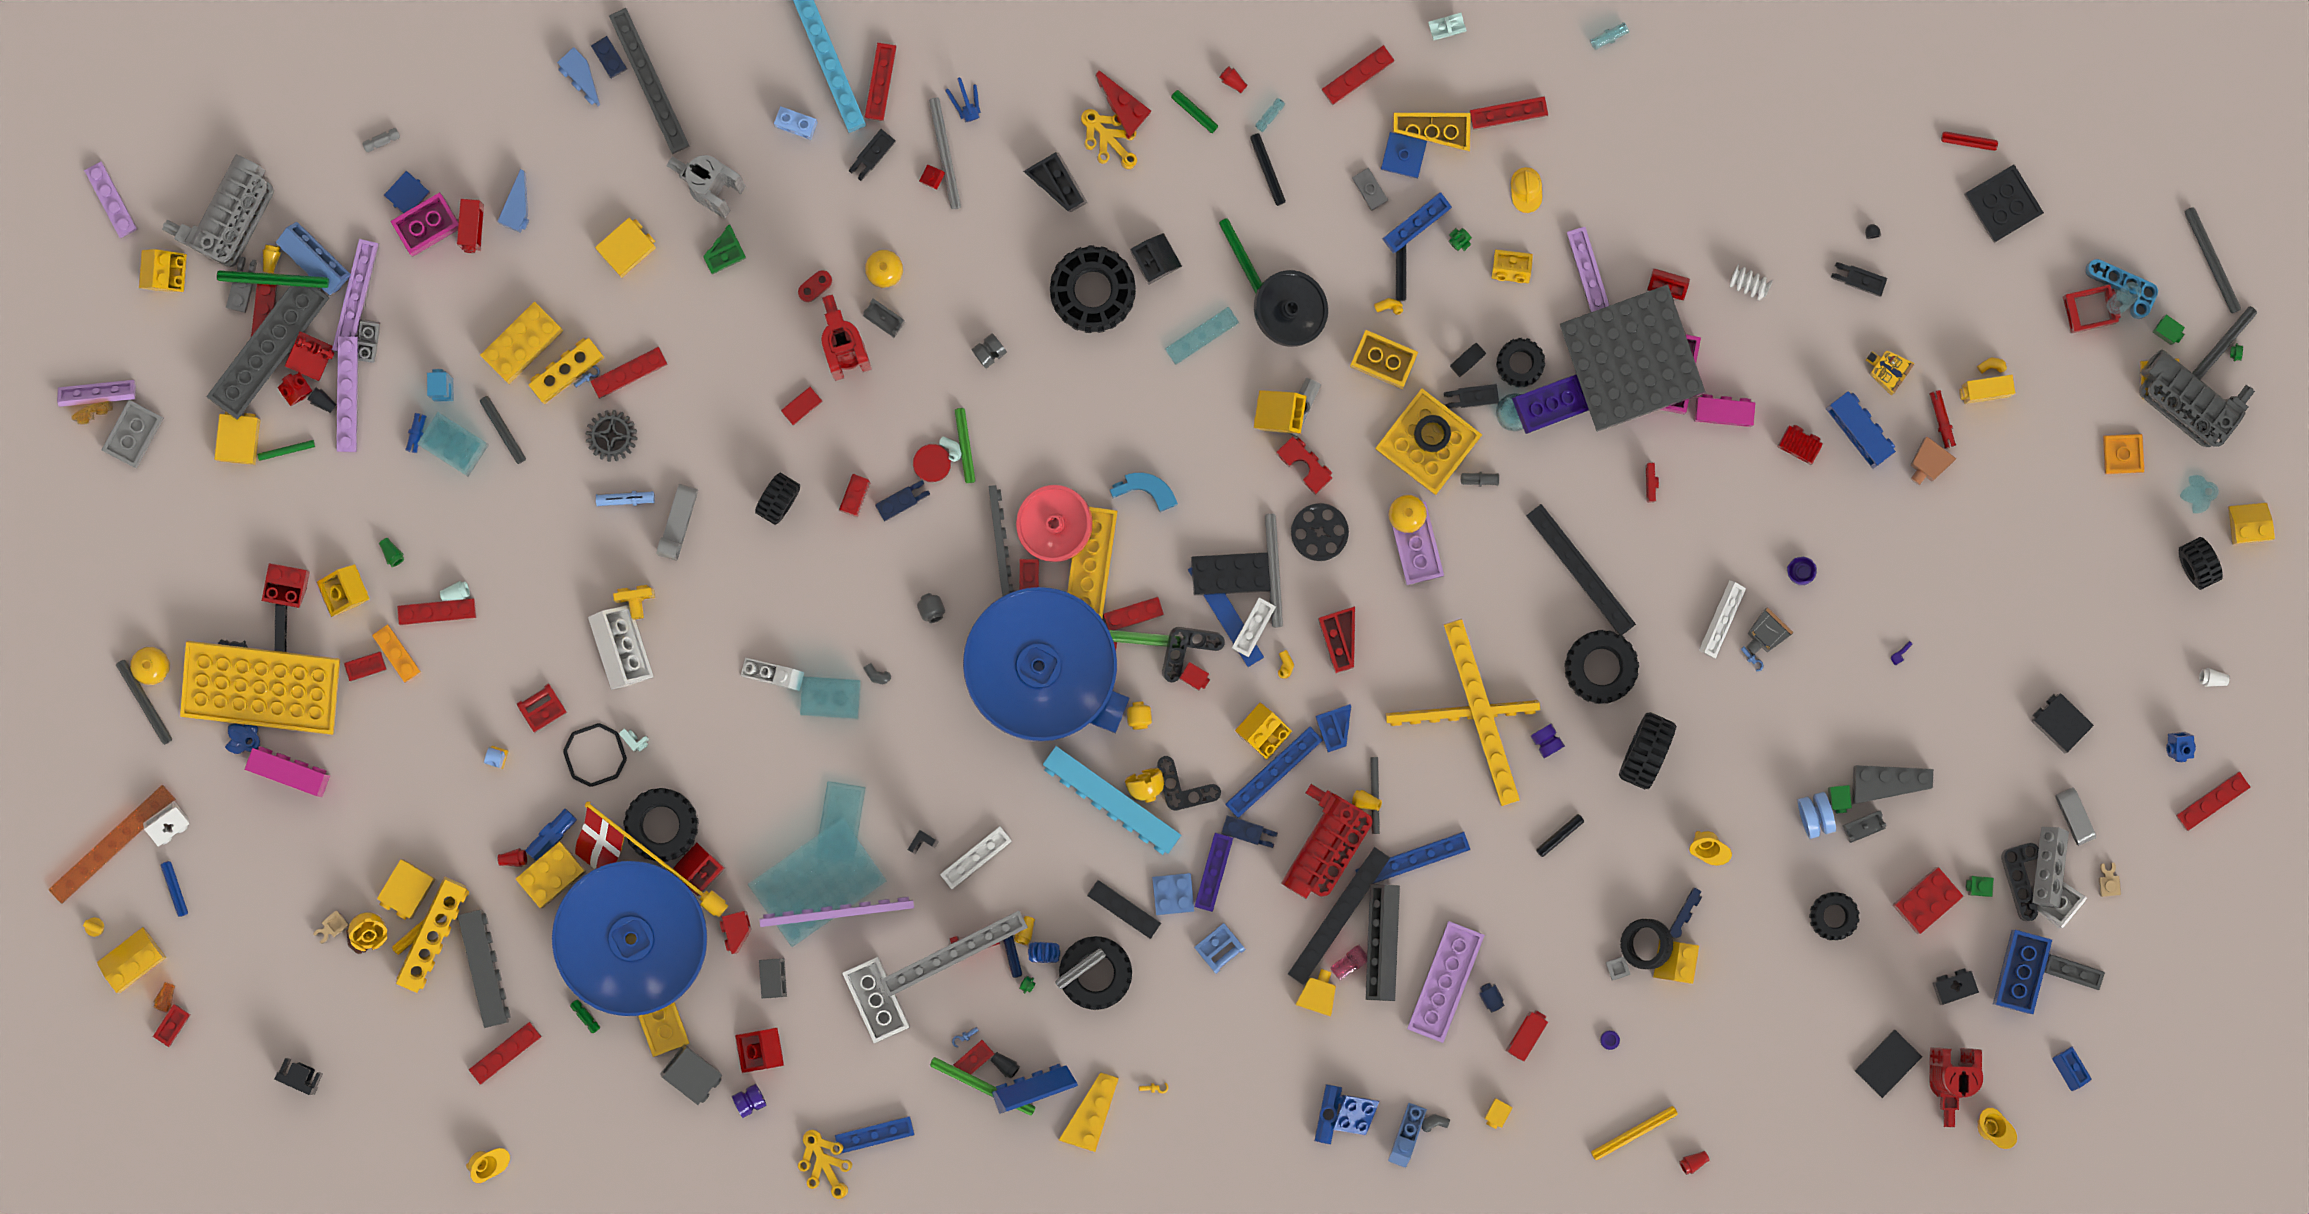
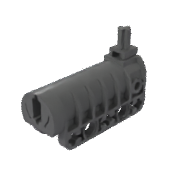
(2192, 399)

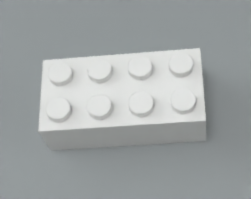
(880, 1013)

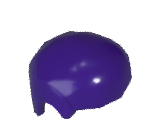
(1802, 570)

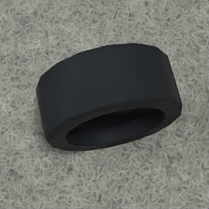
(1468, 359)
(1429, 419)

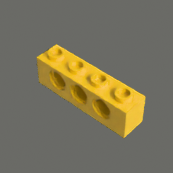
(592, 357)

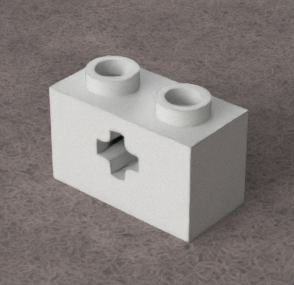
(172, 816)

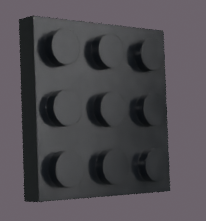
(2004, 203)

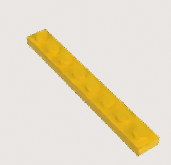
(1454, 713)

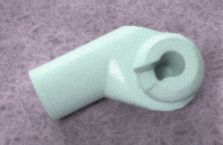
(953, 447)

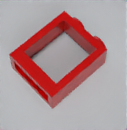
(470, 225)
(2072, 313)
(1527, 1035)

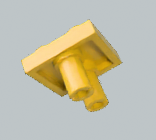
(634, 599)

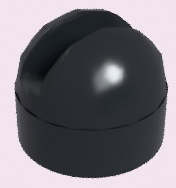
(1872, 231)

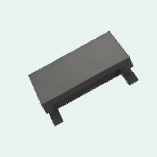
(883, 318)
(1864, 826)
(772, 978)

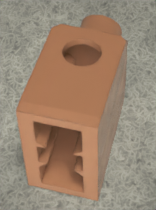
(1930, 461)

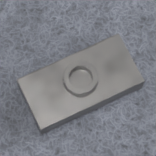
(1370, 189)

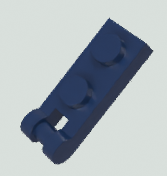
(1685, 914)

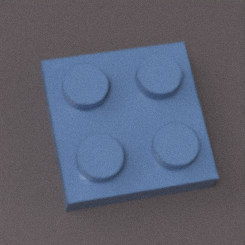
(1173, 894)

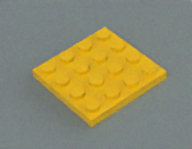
(1426, 467)

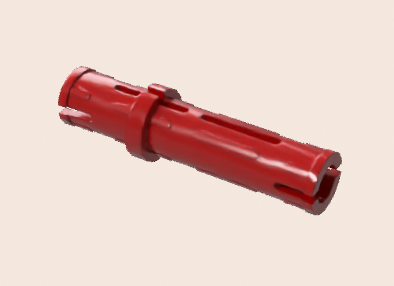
(1942, 419)

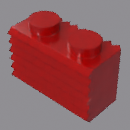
(1799, 444)
(854, 495)

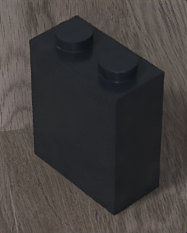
(2061, 722)

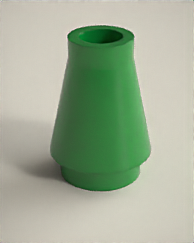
(391, 553)

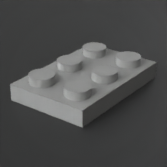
(132, 434)

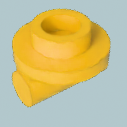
(94, 926)

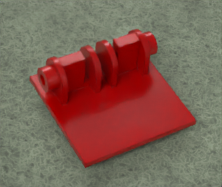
(309, 356)

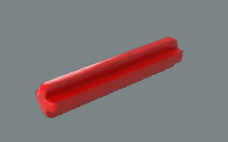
(1971, 141)

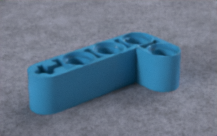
(2122, 277)

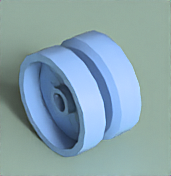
(1816, 815)

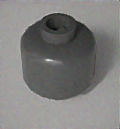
(931, 608)

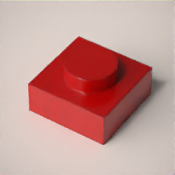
(932, 177)

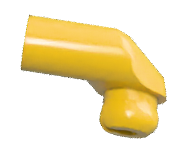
(1389, 303)
(1287, 665)

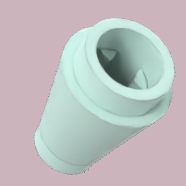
(457, 591)

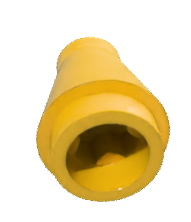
(270, 258)
(1366, 801)
(1025, 936)

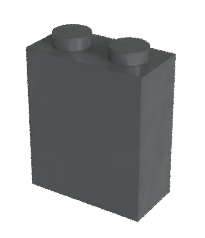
(691, 1075)

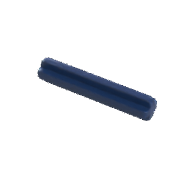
(1012, 957)

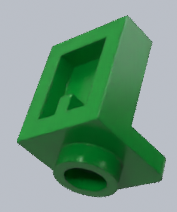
(1980, 886)

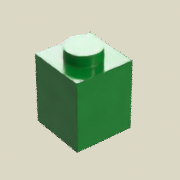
(2169, 330)
(1840, 798)

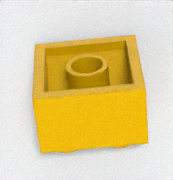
(2251, 523)
(343, 590)
(1680, 965)

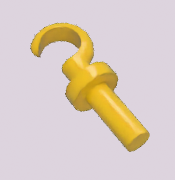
(1153, 1087)

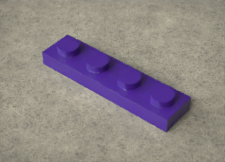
(1213, 872)

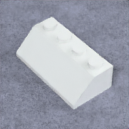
(620, 647)

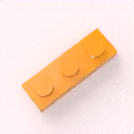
(396, 653)

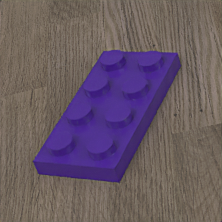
(1550, 404)

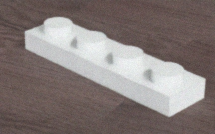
(1722, 619)
(975, 857)

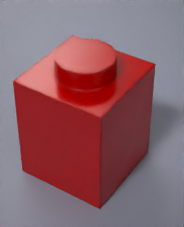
(1195, 677)

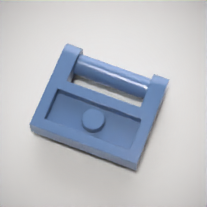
(1216, 942)

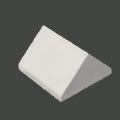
(2070, 902)

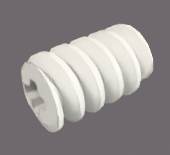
(1750, 283)

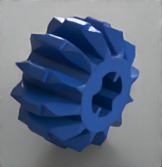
(1044, 952)

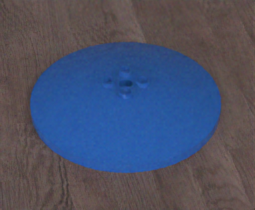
(1049, 629)
(593, 931)

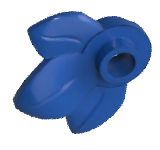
(240, 736)

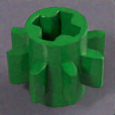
(1460, 239)

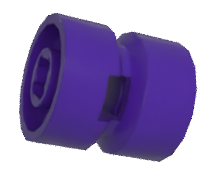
(1548, 742)
(749, 1100)

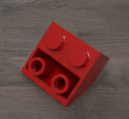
(285, 585)
(699, 868)
(737, 930)

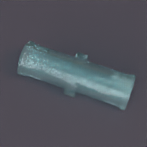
(1609, 36)

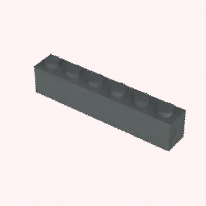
(1382, 942)
(483, 968)

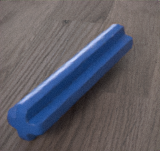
(174, 889)

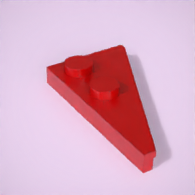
(1128, 109)

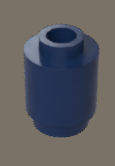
(1491, 997)

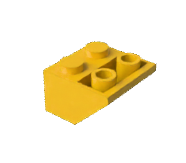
(162, 270)
(1263, 730)

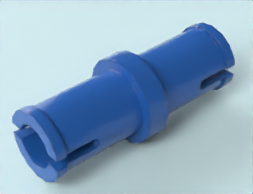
(415, 432)

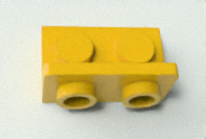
(1512, 266)

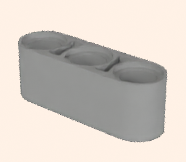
(2075, 816)

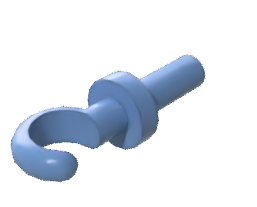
(586, 377)
(1751, 658)
(966, 1036)

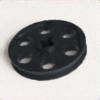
(1327, 525)

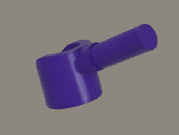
(1897, 657)

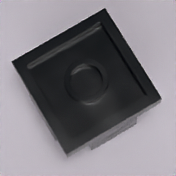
(299, 1077)

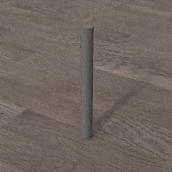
(1375, 792)

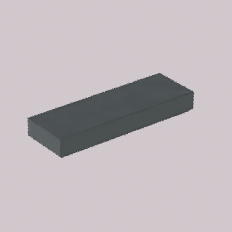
(2074, 972)

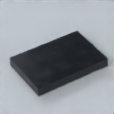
(1888, 1063)

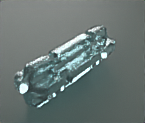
(1270, 114)

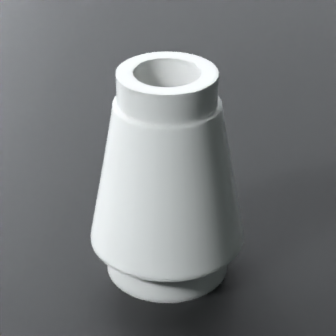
(2211, 677)

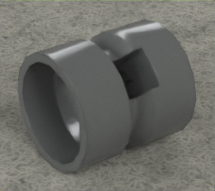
(989, 350)

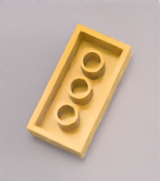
(521, 342)

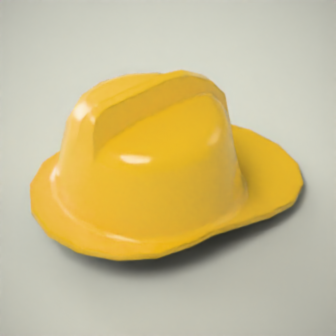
(1526, 190)
(1709, 848)
(1995, 1127)
(487, 1164)

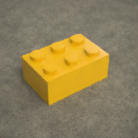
(1383, 359)
(550, 875)

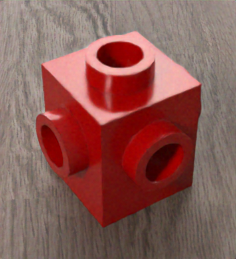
(294, 388)

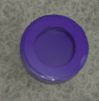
(1610, 1040)

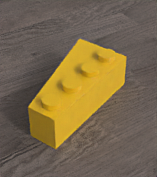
(1439, 128)

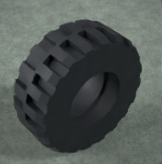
(1092, 260)

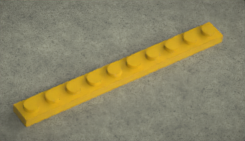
(1481, 712)

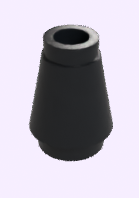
(321, 400)
(1005, 1065)

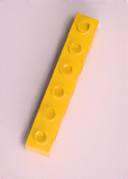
(415, 981)

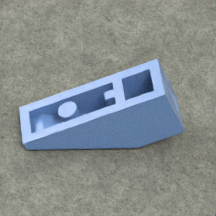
(516, 207)

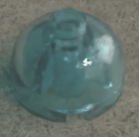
(1507, 414)

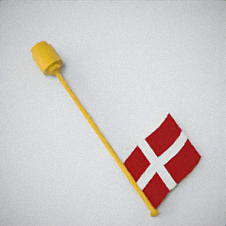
(602, 844)

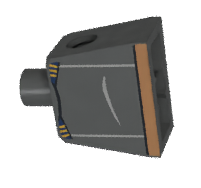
(1767, 632)

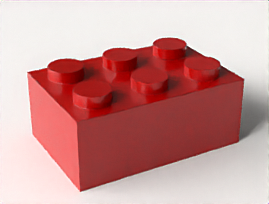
(1928, 900)

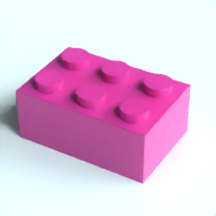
(425, 224)

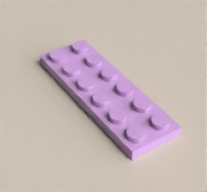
(1445, 982)

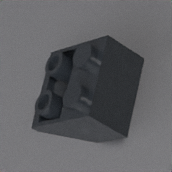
(1155, 258)

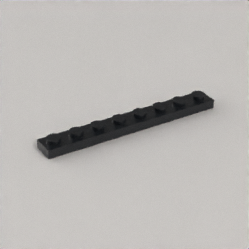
(1580, 570)
(1338, 915)

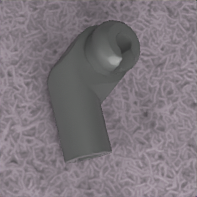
(877, 677)
(1434, 1120)

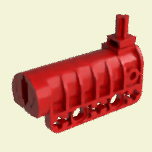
(1325, 843)

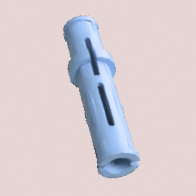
(623, 498)

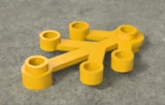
(1106, 136)
(823, 1161)

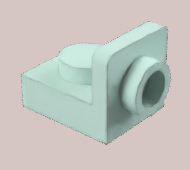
(630, 738)

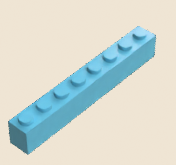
(830, 64)
(1111, 799)

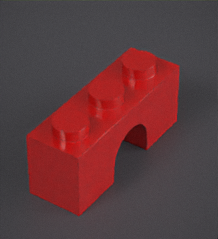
(1294, 451)

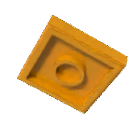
(2123, 454)

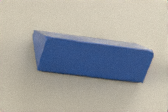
(2071, 1069)

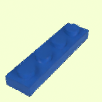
(1417, 222)
(875, 1134)

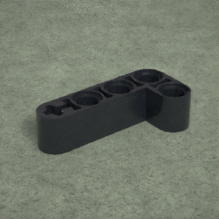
(2023, 883)

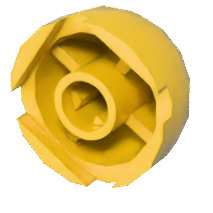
(884, 268)
(1407, 513)
(149, 665)
(1146, 785)
(367, 931)

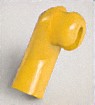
(1995, 363)

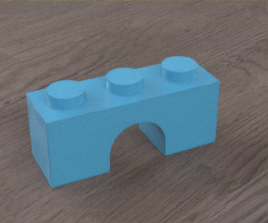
(440, 386)

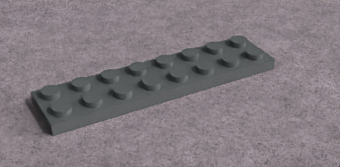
(266, 349)

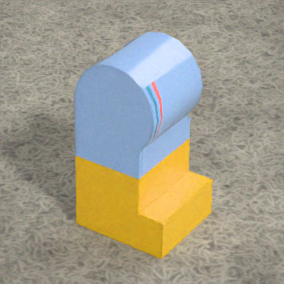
(496, 757)

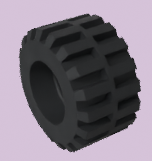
(1513, 377)
(777, 498)
(2200, 563)
(1851, 916)

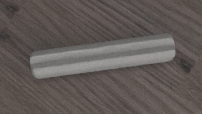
(1080, 968)

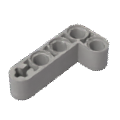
(677, 523)

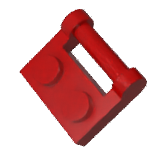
(545, 713)

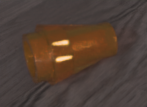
(164, 998)

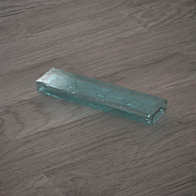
(1202, 335)

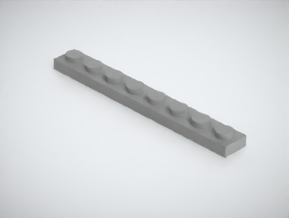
(953, 953)

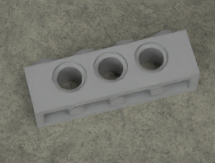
(2050, 867)

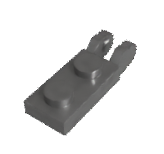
(241, 292)

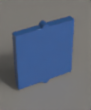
(406, 192)

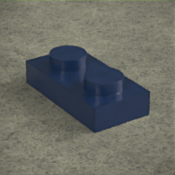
(609, 57)

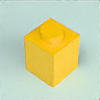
(1497, 1113)

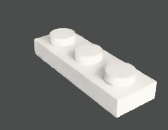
(1253, 627)

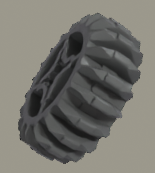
(612, 426)

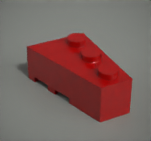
(1339, 638)

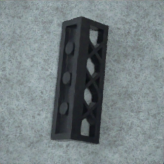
(918, 840)

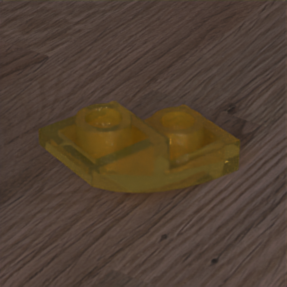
(87, 413)

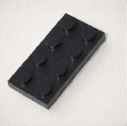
(1230, 573)

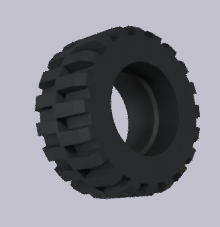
(1575, 667)
(1647, 750)
(661, 798)
(1122, 973)

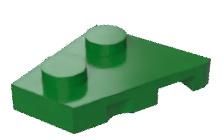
(724, 252)

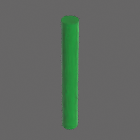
(286, 450)

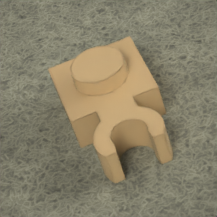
(2109, 883)
(333, 925)

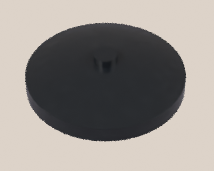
(1291, 308)

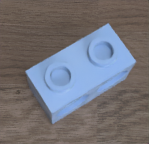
(795, 123)

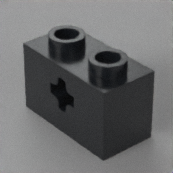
(1966, 988)

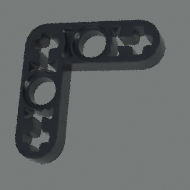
(1186, 641)
(1183, 795)

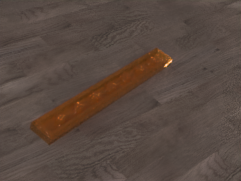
(110, 845)

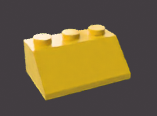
(130, 960)

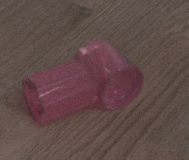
(1353, 960)

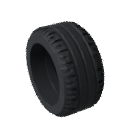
(1627, 947)

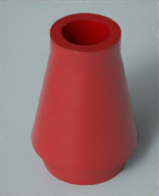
(1233, 79)
(513, 858)
(1693, 1162)

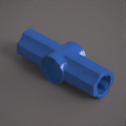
(551, 834)
(1325, 1127)

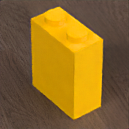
(626, 246)
(1987, 389)
(1280, 411)
(237, 439)
(405, 889)

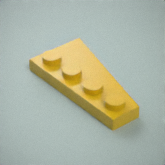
(1089, 1119)

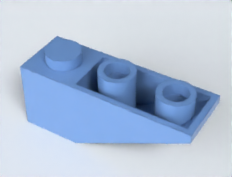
(579, 71)
(1407, 1135)

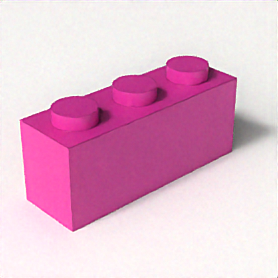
(1725, 411)

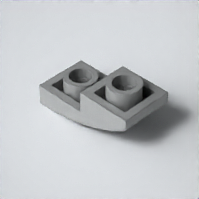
(368, 340)

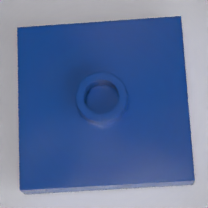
(1403, 155)

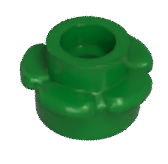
(2236, 352)
(1027, 984)

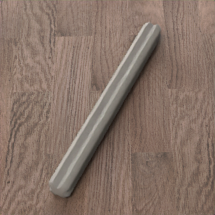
(945, 153)
(1273, 560)

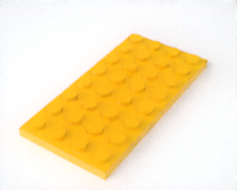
(260, 687)

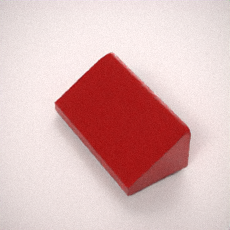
(1677, 284)

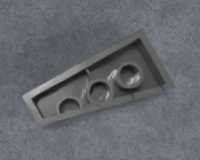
(1883, 782)

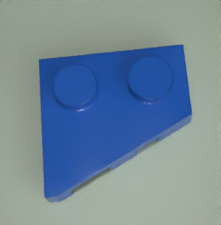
(1335, 727)

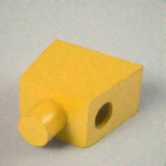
(1318, 994)

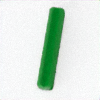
(1194, 111)

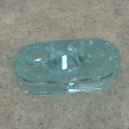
(2124, 298)

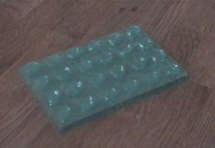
(819, 874)

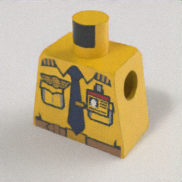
(1889, 369)

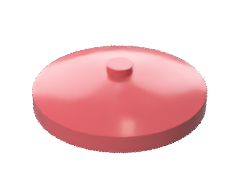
(1054, 523)

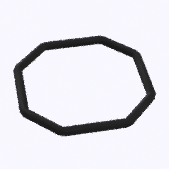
(584, 730)

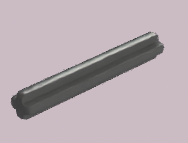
(502, 430)

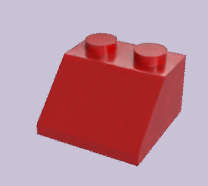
(759, 1050)

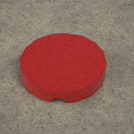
(932, 463)

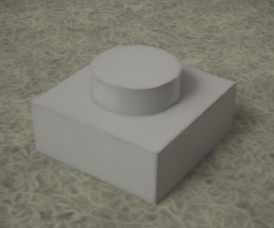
(1618, 968)

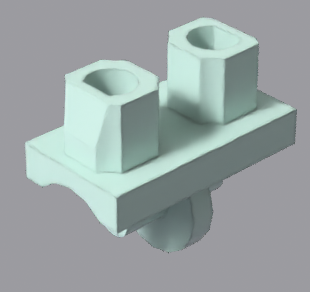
(1447, 26)

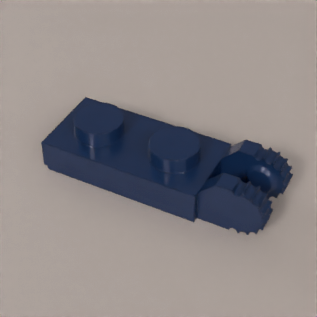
(900, 501)
(1246, 831)

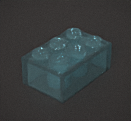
(452, 444)
(830, 698)

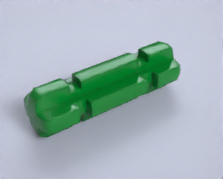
(585, 1016)

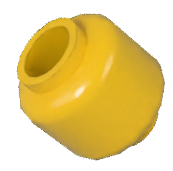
(1139, 716)

